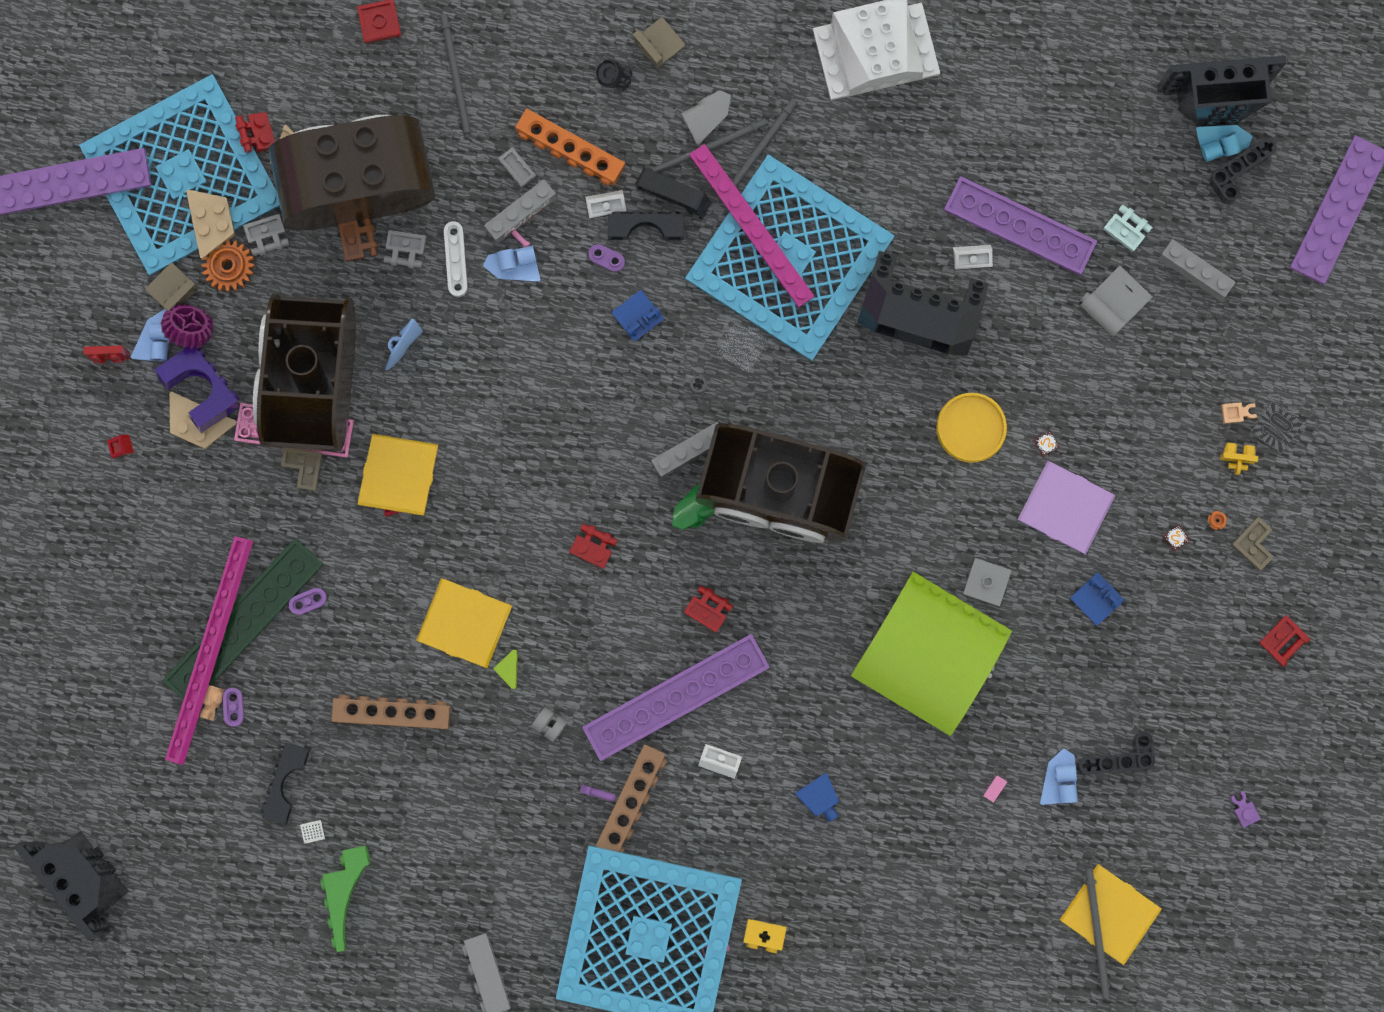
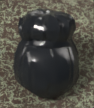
(613, 75)

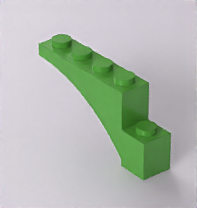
(339, 889)

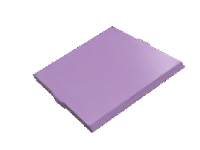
(1066, 507)

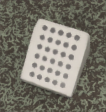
(312, 831)

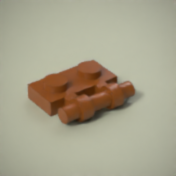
(351, 240)

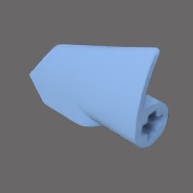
(513, 264)
(408, 336)
(151, 343)
(1060, 780)

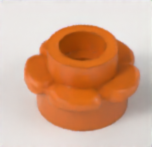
(1217, 515)

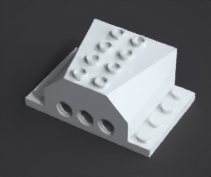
(875, 48)

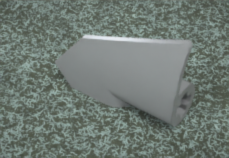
(706, 115)

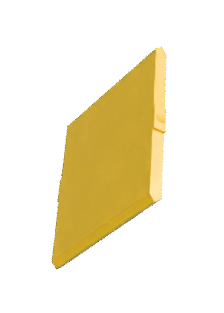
(398, 474)
(464, 623)
(1122, 914)

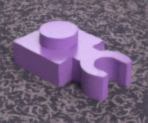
(1245, 812)

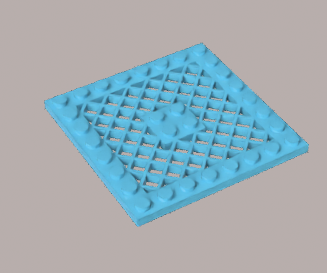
(182, 171)
(798, 255)
(647, 936)

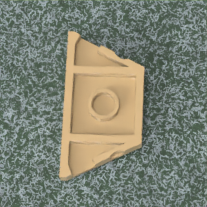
(210, 220)
(184, 428)

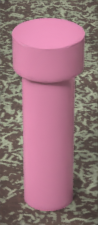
(525, 243)

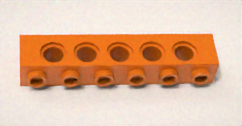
(531, 120)

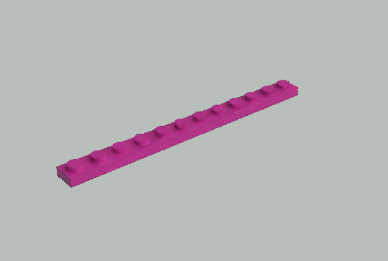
(209, 650)

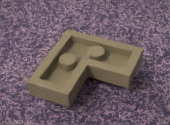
(308, 465)
(1249, 544)

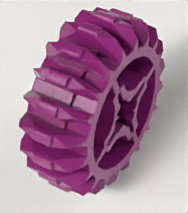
(187, 326)

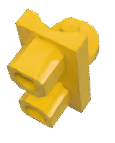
(1247, 457)

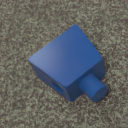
(819, 797)

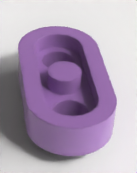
(606, 258)
(308, 601)
(231, 707)

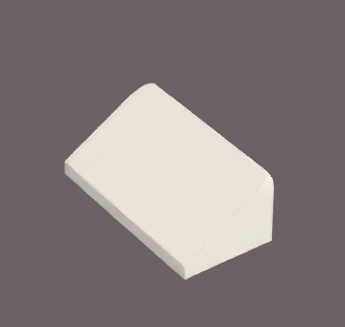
(605, 203)
(972, 257)
(720, 761)

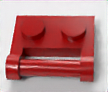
(1279, 636)

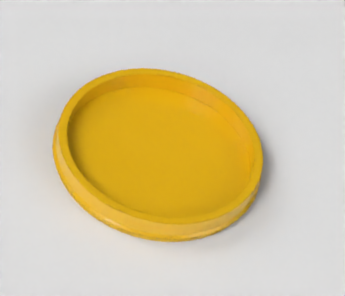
(971, 427)

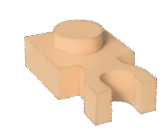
(1235, 412)
(212, 701)

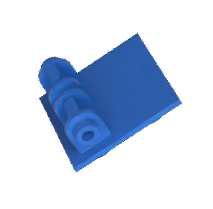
(637, 315)
(1097, 599)

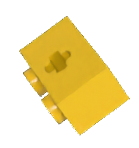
(776, 934)

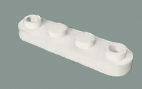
(455, 259)

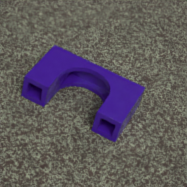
(192, 363)

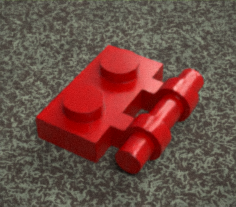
(260, 129)
(590, 551)
(706, 614)

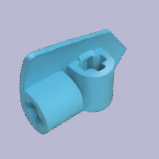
(1222, 140)

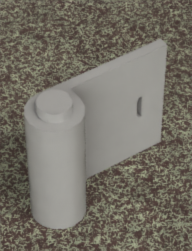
(1115, 301)

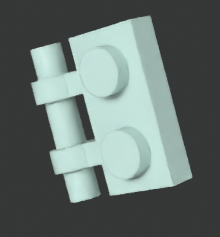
(1124, 232)

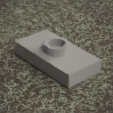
(517, 167)

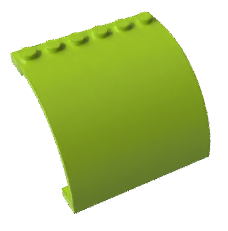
(932, 654)

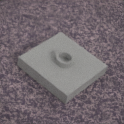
(987, 582)

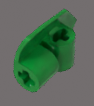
(689, 512)

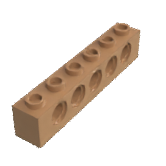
(341, 715)
(646, 755)

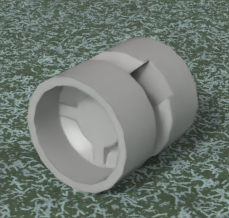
(544, 719)

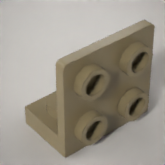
(658, 42)
(171, 287)

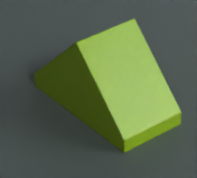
(508, 669)

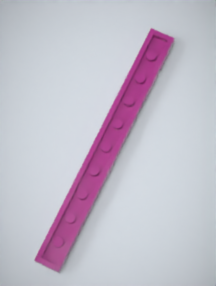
(751, 226)

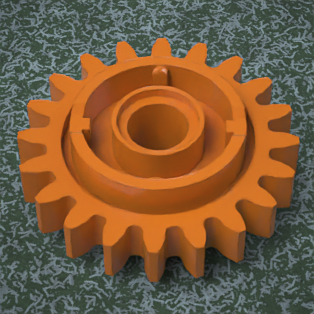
(233, 276)

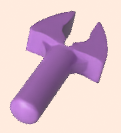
(597, 793)

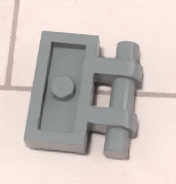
(263, 230)
(406, 243)

